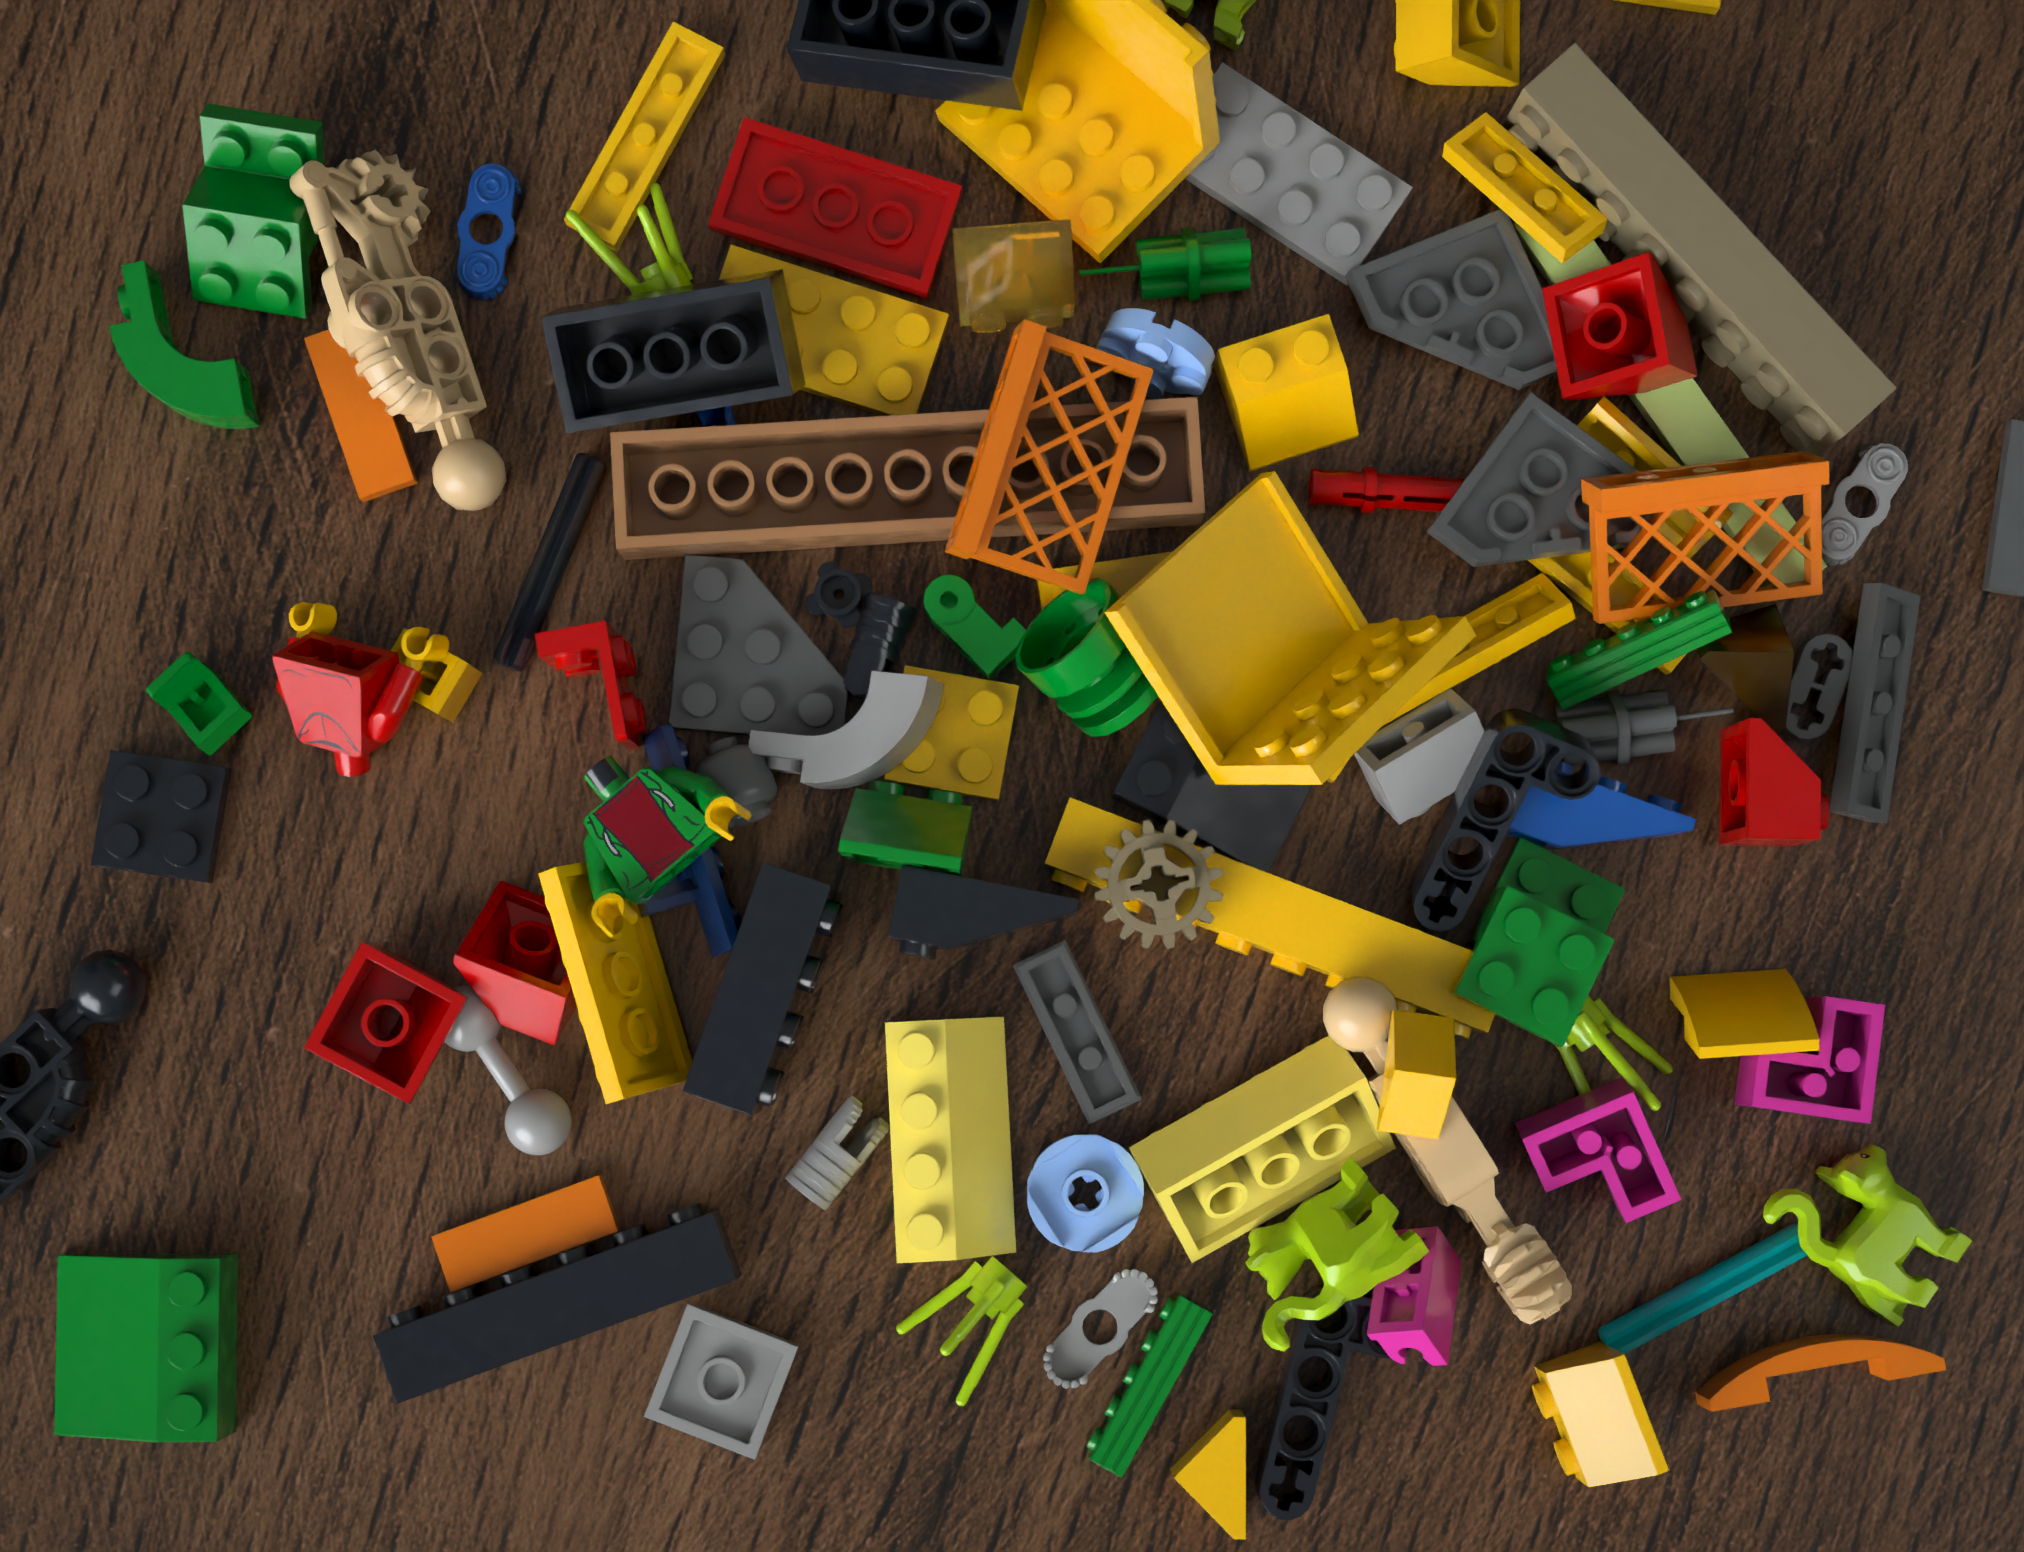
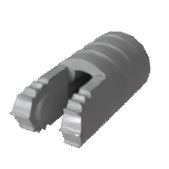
(827, 1165)

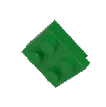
(242, 220)
(1539, 942)

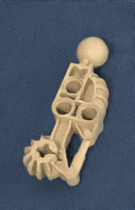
(406, 313)
(1455, 1165)

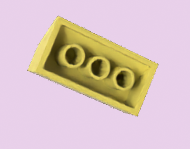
(950, 1139)
(1262, 1147)

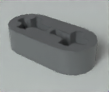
(1826, 692)

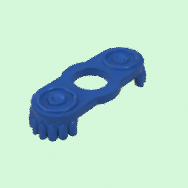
(483, 265)

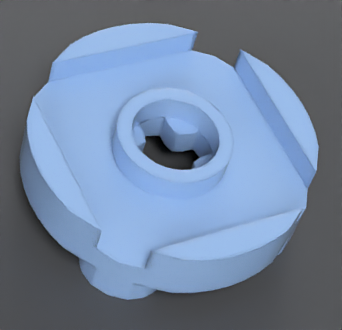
(1176, 354)
(1076, 1225)

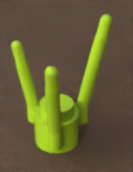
(670, 268)
(1591, 1030)
(992, 1291)

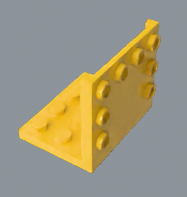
(1108, 117)
(1268, 648)

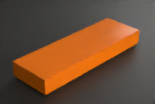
(364, 429)
(525, 1233)

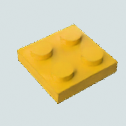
(967, 739)

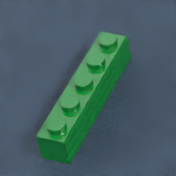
(1638, 648)
(1148, 1384)

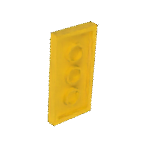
(854, 339)
(617, 990)

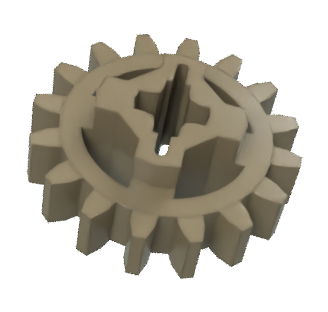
(1154, 858)

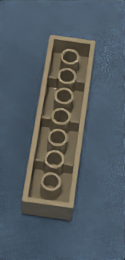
(1720, 273)

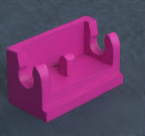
(1419, 1303)

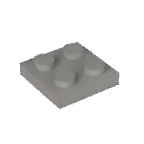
(721, 1380)

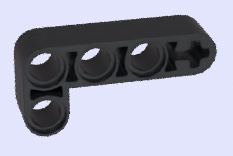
(1491, 821)
(1313, 1401)

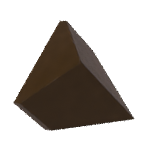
(1755, 663)

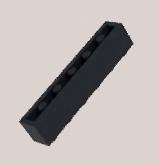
(556, 1305)

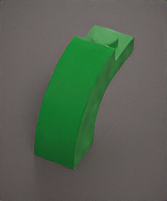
(199, 390)

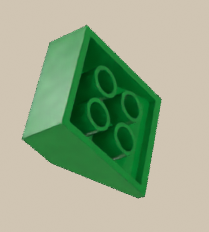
(146, 1346)

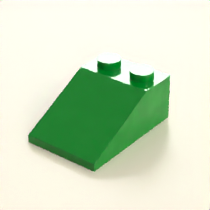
(904, 830)

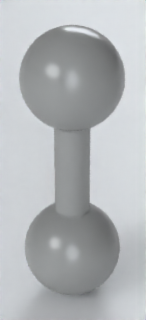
(536, 1118)

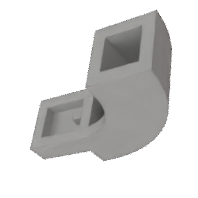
(870, 745)

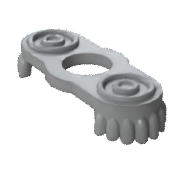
(1881, 471)
(1072, 1354)

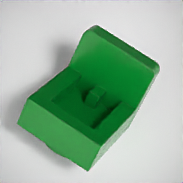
(199, 702)

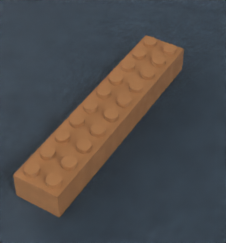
(882, 480)

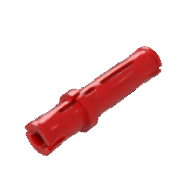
(1380, 490)

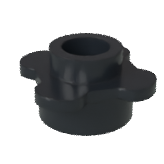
(831, 579)

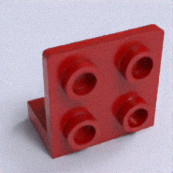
(579, 652)

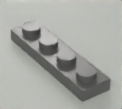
(1875, 703)

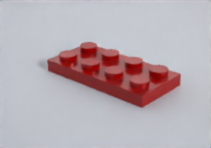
(835, 207)

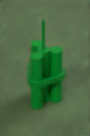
(1189, 264)

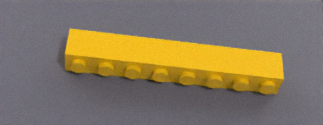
(1282, 919)

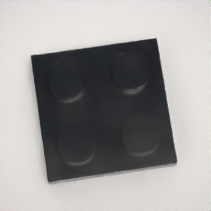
(161, 816)

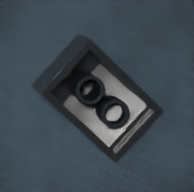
(1172, 784)
(958, 911)

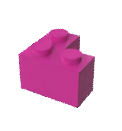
(1823, 1083)
(1604, 1134)

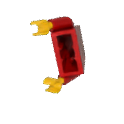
(347, 691)

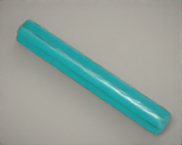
(1703, 1291)

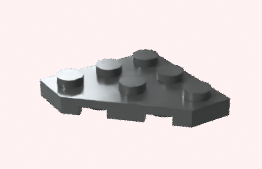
(1463, 300)
(1528, 493)
(747, 660)

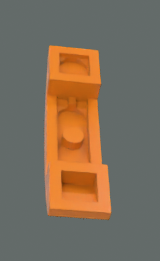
(1746, 1384)

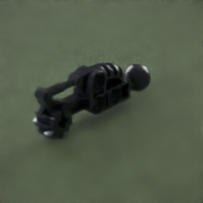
(43, 1110)

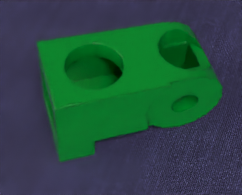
(969, 628)

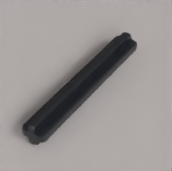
(550, 562)

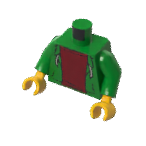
(648, 832)

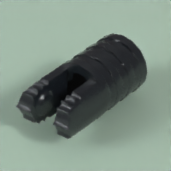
(877, 641)

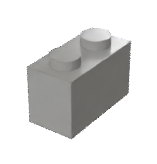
(1421, 755)

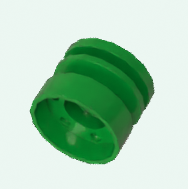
(1083, 662)

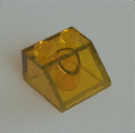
(1014, 274)

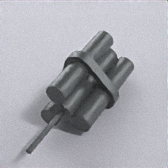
(1625, 725)

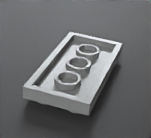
(1296, 178)

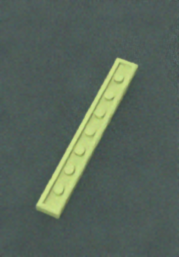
(1683, 421)

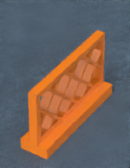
(1001, 440)
(1702, 486)

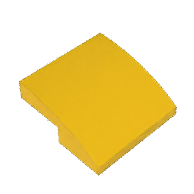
(1744, 1013)

